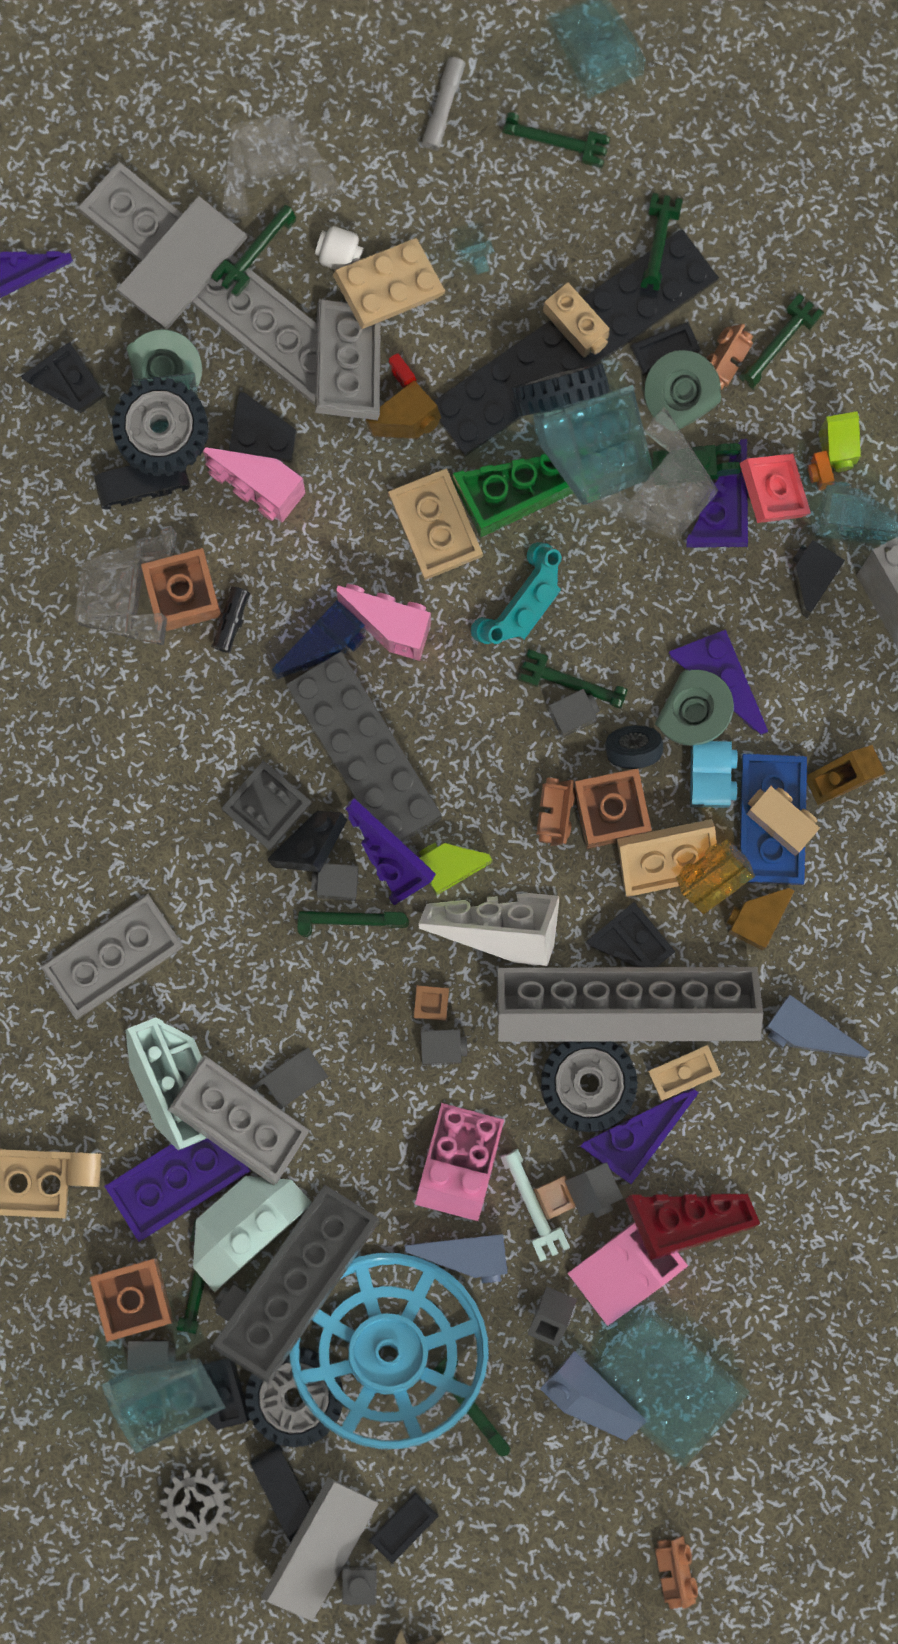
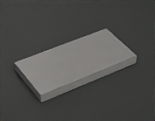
(182, 263)
(346, 363)
(112, 956)
(238, 1120)
(319, 1549)

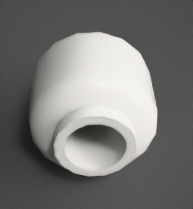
(338, 248)

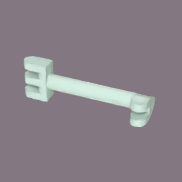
(546, 1235)

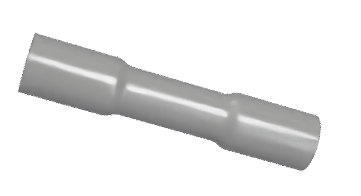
(438, 121)

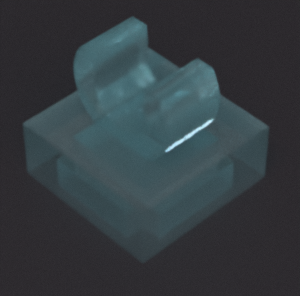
(476, 254)

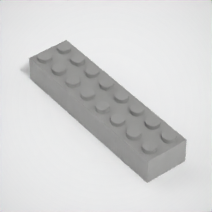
(629, 1004)

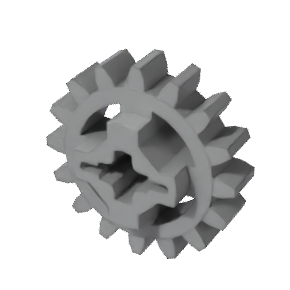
(181, 1509)

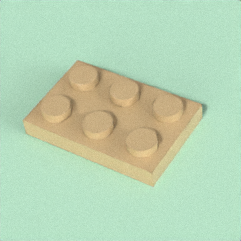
(388, 283)
(435, 524)
(656, 857)

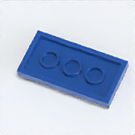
(769, 858)

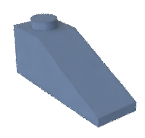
(804, 1029)
(471, 1256)
(588, 1397)

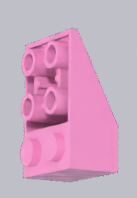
(257, 478)
(394, 625)
(459, 1162)
(623, 1274)

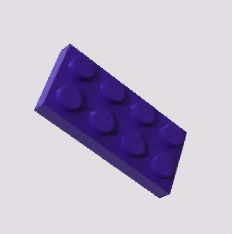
(172, 1184)

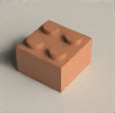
(182, 589)
(611, 807)
(131, 1299)

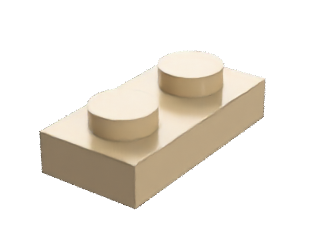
(684, 1073)

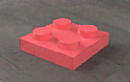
(775, 488)

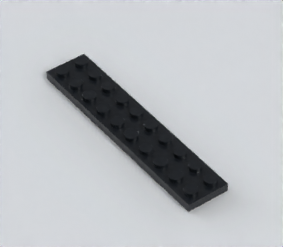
(485, 400)

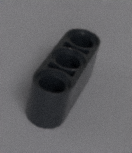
(129, 485)
(281, 1489)

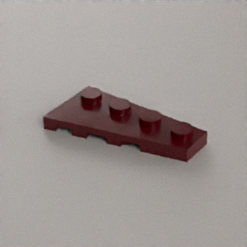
(689, 1220)

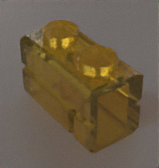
(715, 876)

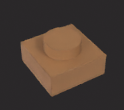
(431, 1003)
(554, 1197)

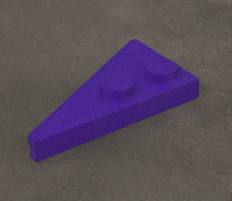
(21, 269)
(726, 515)
(718, 657)
(392, 859)
(636, 1140)

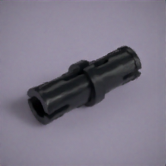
(230, 619)

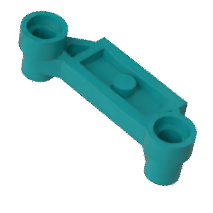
(529, 601)

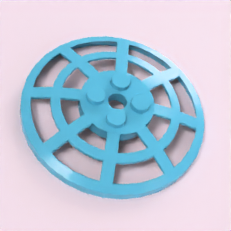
(412, 1352)

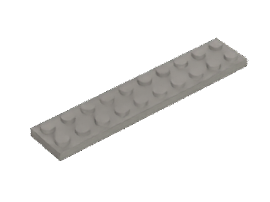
(256, 318)

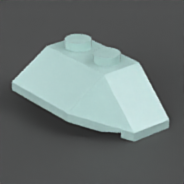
(161, 1064)
(243, 1226)

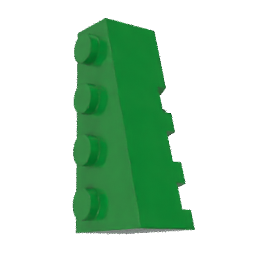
(509, 491)

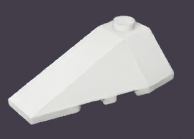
(511, 930)

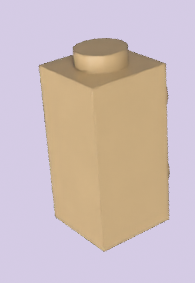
(576, 320)
(782, 819)

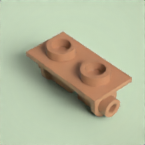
(731, 345)
(555, 826)
(676, 1557)

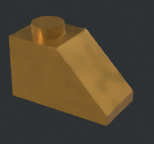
(406, 414)
(845, 774)
(759, 918)

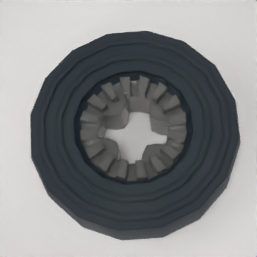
(634, 747)

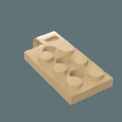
(68, 1167)

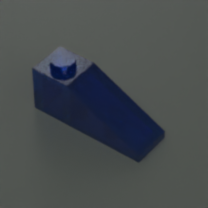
(331, 634)

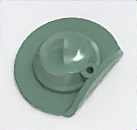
(163, 354)
(682, 385)
(696, 708)

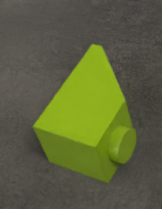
(842, 440)
(452, 864)

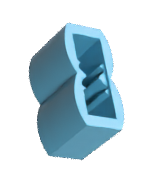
(711, 775)

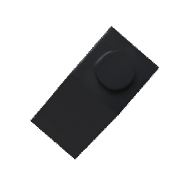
(813, 574)

